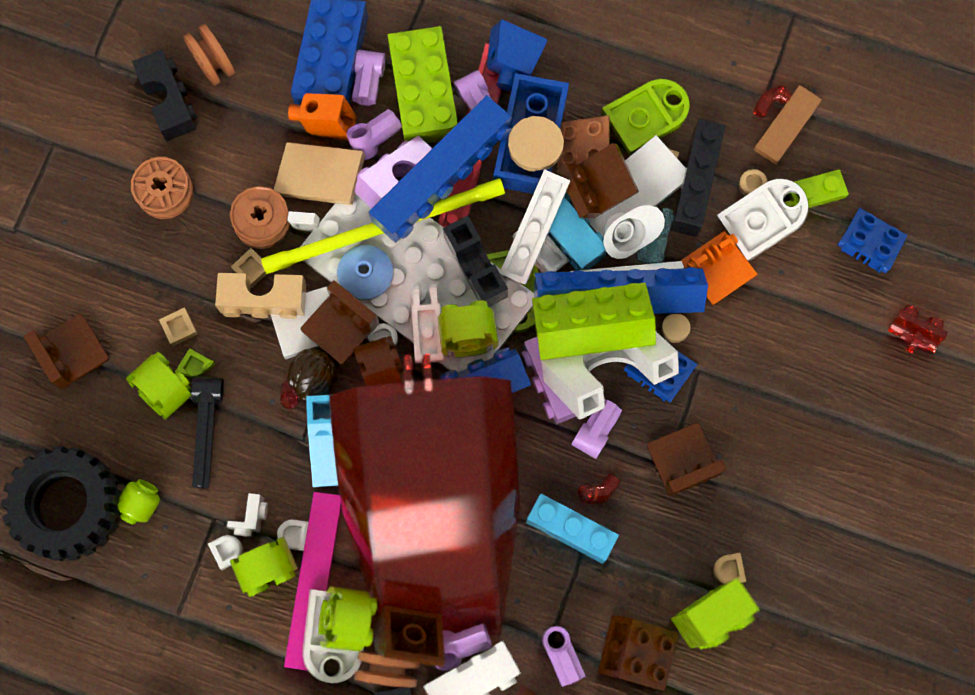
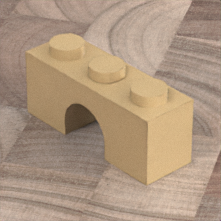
(284, 299)

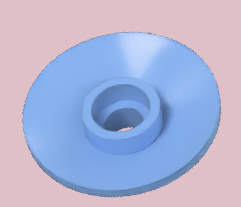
(372, 283)

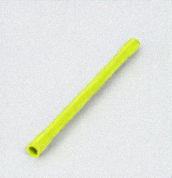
(287, 258)

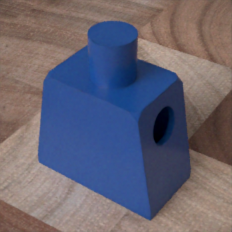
(512, 52)

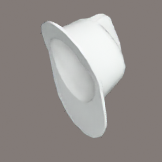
(632, 230)

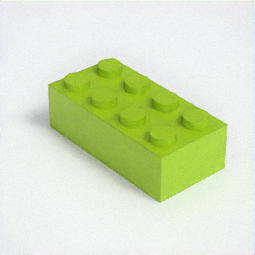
(423, 84)
(594, 321)
(714, 614)

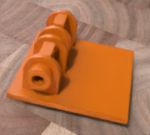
(722, 265)

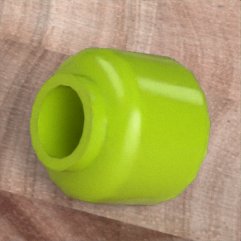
(138, 501)

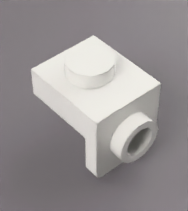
(255, 513)

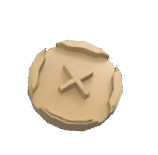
(535, 143)

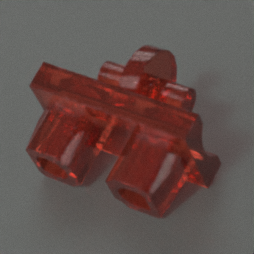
(916, 331)

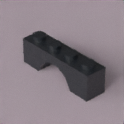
(698, 178)

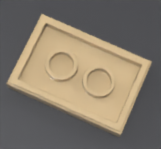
(319, 173)

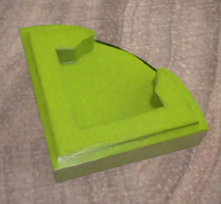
(194, 364)

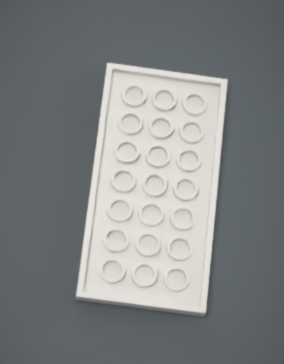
(417, 260)

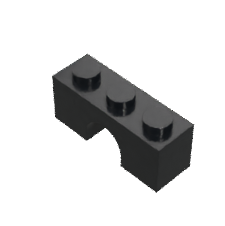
(157, 75)
(474, 263)

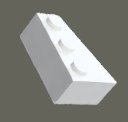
(478, 675)

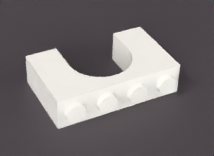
(583, 393)

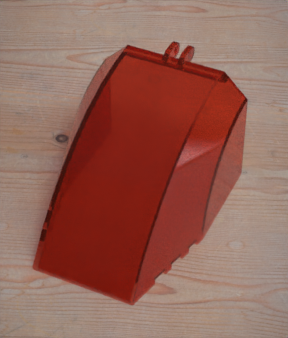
(431, 493)

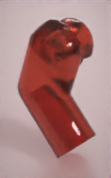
(767, 98)
(288, 396)
(598, 493)

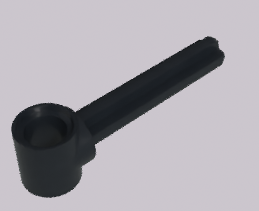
(206, 393)

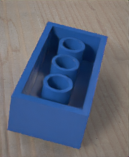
(330, 48)
(529, 98)

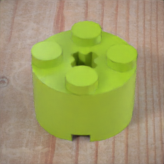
(467, 329)
(159, 385)
(264, 565)
(346, 619)

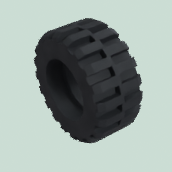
(32, 482)

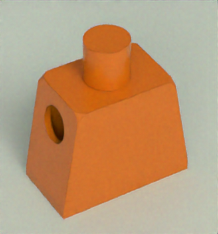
(324, 115)

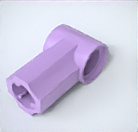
(368, 70)
(471, 89)
(370, 135)
(594, 433)
(463, 645)
(563, 658)

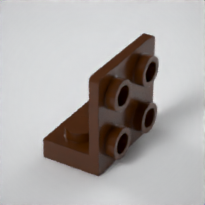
(599, 182)
(340, 323)
(67, 351)
(684, 459)
(638, 652)

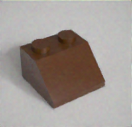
(410, 636)

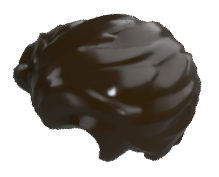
(312, 373)

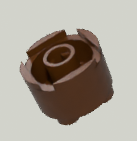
(379, 362)

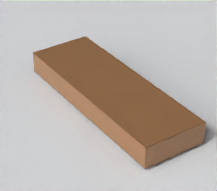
(787, 125)

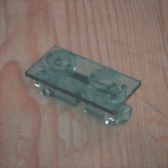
(655, 250)

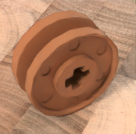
(209, 54)
(153, 175)
(257, 202)
(385, 670)

